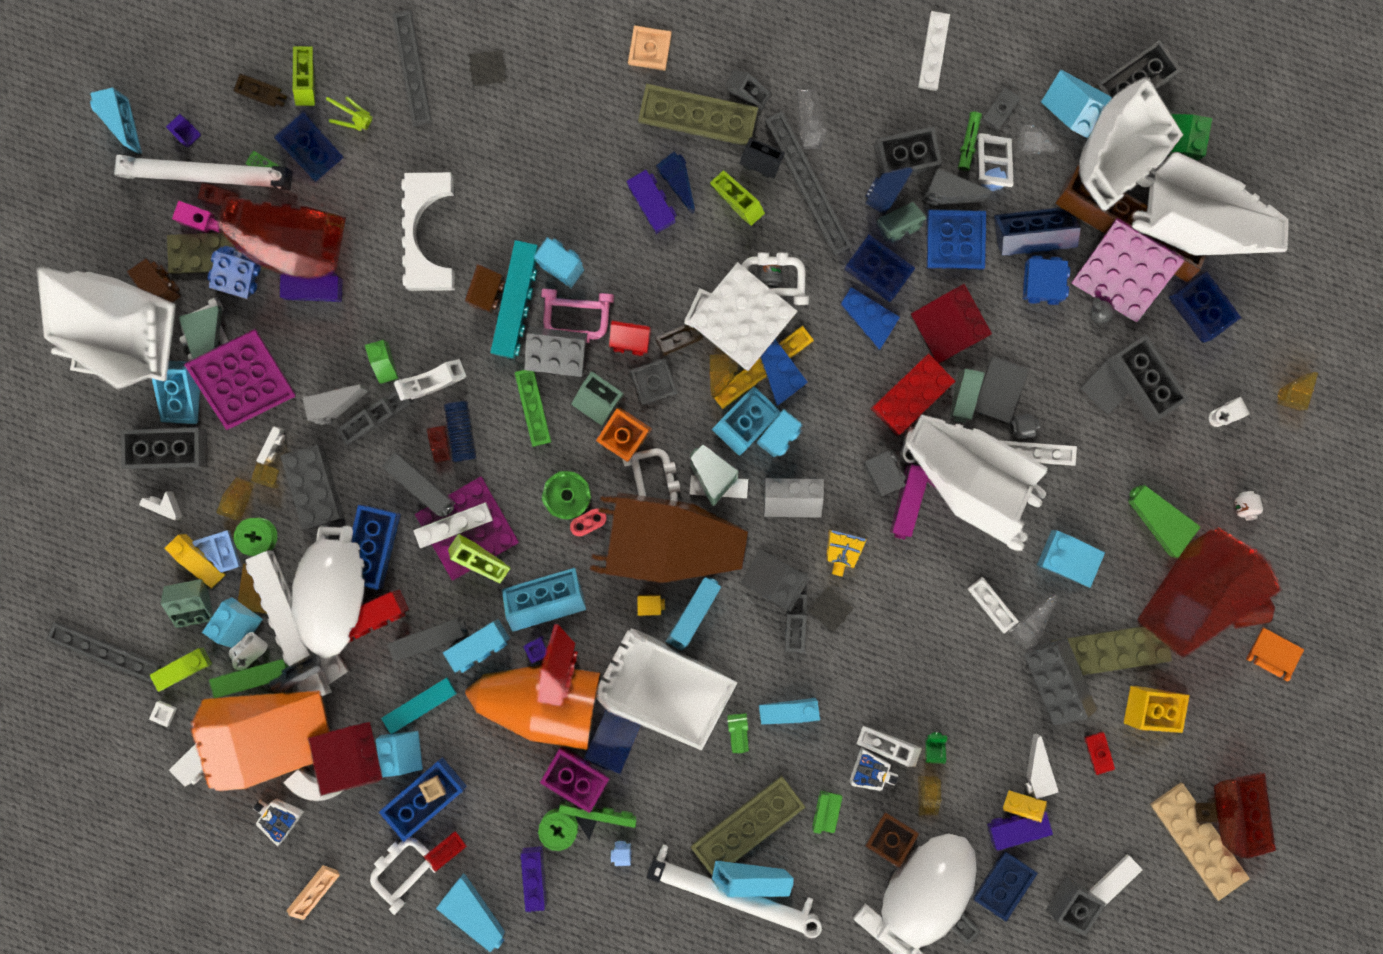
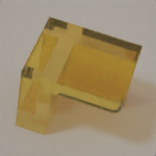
(265, 475)

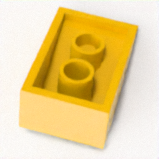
(1156, 709)

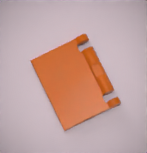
(1275, 654)

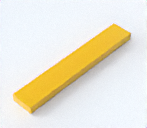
(747, 379)

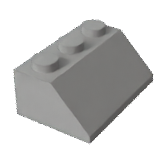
(793, 497)

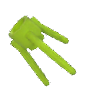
(362, 119)

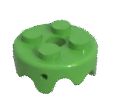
(553, 492)

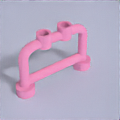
(603, 303)

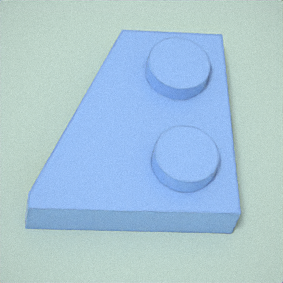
(220, 550)

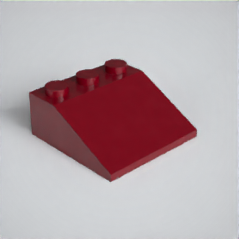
(951, 323)
(345, 759)

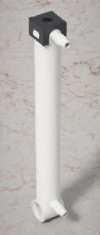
(131, 167)
(759, 906)

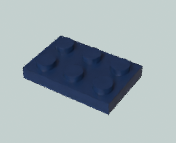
(1005, 885)

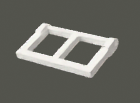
(986, 138)

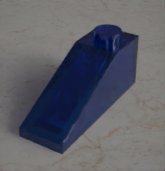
(676, 175)

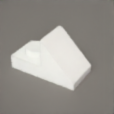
(167, 506)

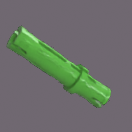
(965, 162)

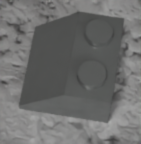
(1075, 906)

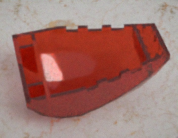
(284, 239)

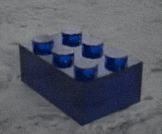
(879, 268)
(1204, 307)

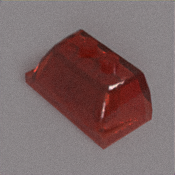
(1245, 815)

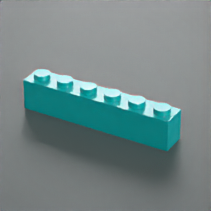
(515, 300)

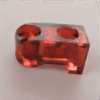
(214, 195)
(439, 443)

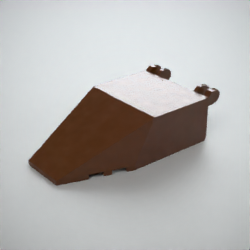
(668, 540)

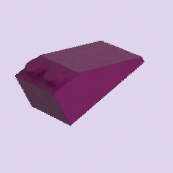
(574, 779)

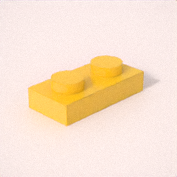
(1025, 806)

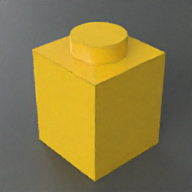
(650, 604)

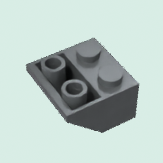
(885, 473)

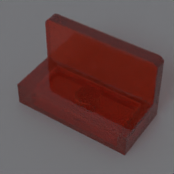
(1260, 615)

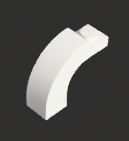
(431, 381)
(306, 786)

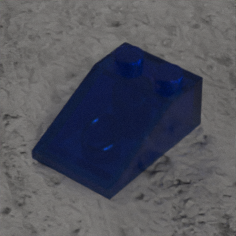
(308, 145)
(612, 741)

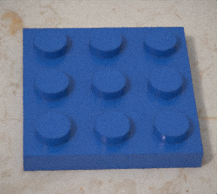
(956, 239)

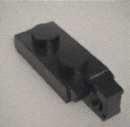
(296, 673)

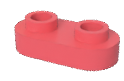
(588, 521)

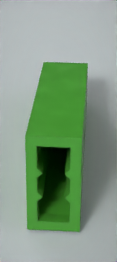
(1164, 521)
(246, 678)

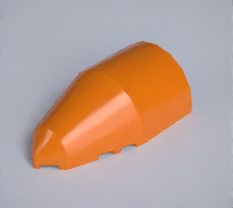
(512, 702)

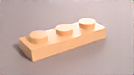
(313, 892)

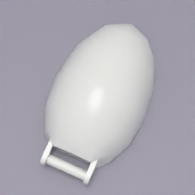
(328, 591)
(928, 892)

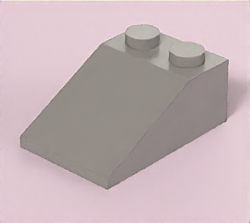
(330, 405)

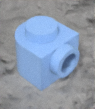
(996, 172)
(621, 854)

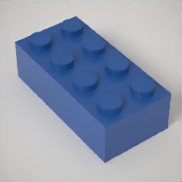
(375, 534)
(410, 809)

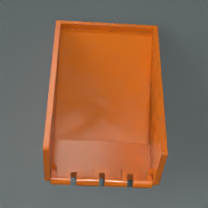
(256, 736)

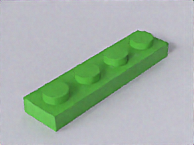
(533, 407)
(605, 815)

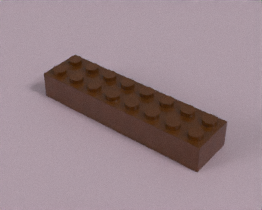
(1080, 202)

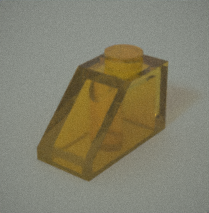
(721, 373)
(1298, 392)
(235, 499)
(929, 795)

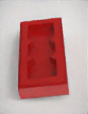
(1099, 753)
(445, 851)

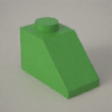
(381, 361)

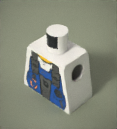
(871, 771)
(277, 819)

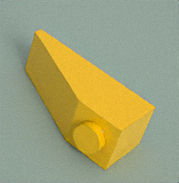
(193, 560)

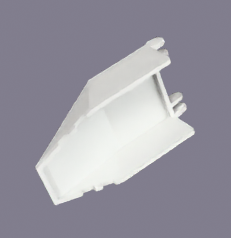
(1207, 211)
(979, 477)

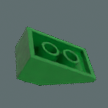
(1195, 135)

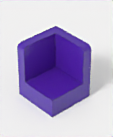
(183, 130)
(536, 649)

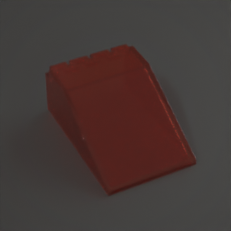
(1208, 591)

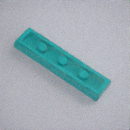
(419, 705)

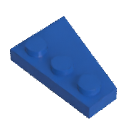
(870, 316)
(781, 372)

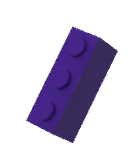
(651, 201)
(323, 289)
(1017, 830)
(533, 879)

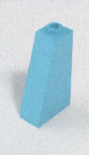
(693, 613)
(751, 880)
(471, 914)

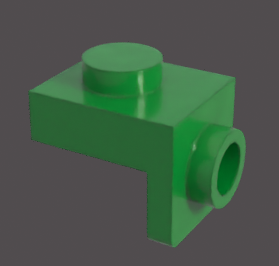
(935, 748)

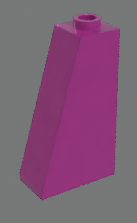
(909, 502)

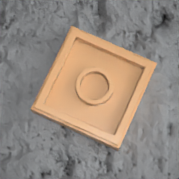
(649, 48)

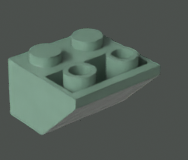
(901, 221)
(597, 398)
(187, 603)

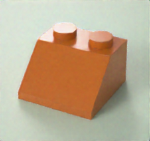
(623, 434)

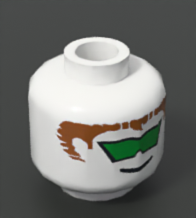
(1248, 505)

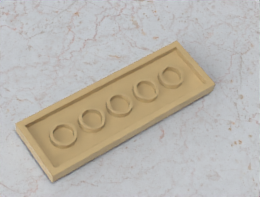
(1199, 842)

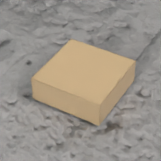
(432, 789)

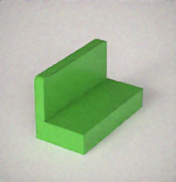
(826, 812)

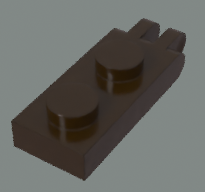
(259, 91)
(677, 339)

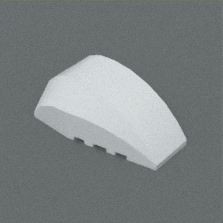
(1127, 142)

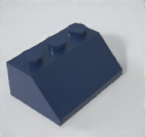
(885, 190)

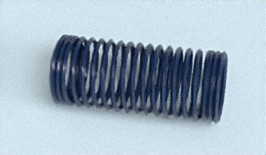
(454, 407)

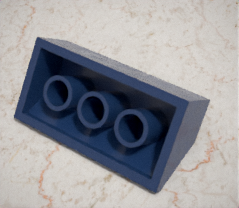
(1036, 231)

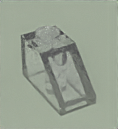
(1035, 142)

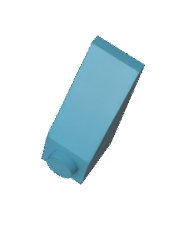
(790, 711)

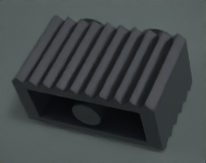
(761, 158)

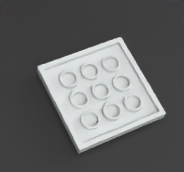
(742, 316)

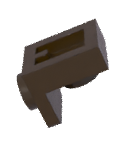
(1206, 811)

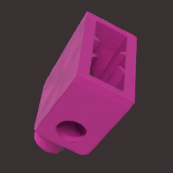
(190, 215)

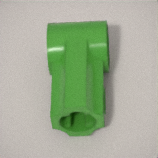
(738, 729)

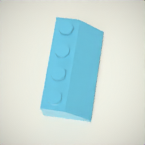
(543, 599)

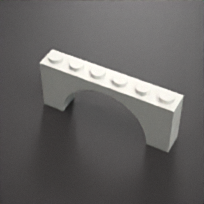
(420, 192)

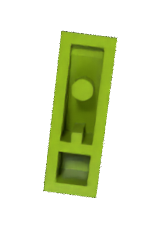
(303, 76)
(738, 198)
(477, 559)
(180, 669)

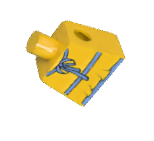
(843, 551)

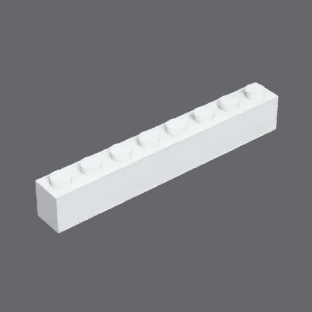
(278, 605)

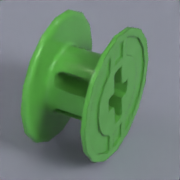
(260, 527)
(562, 839)

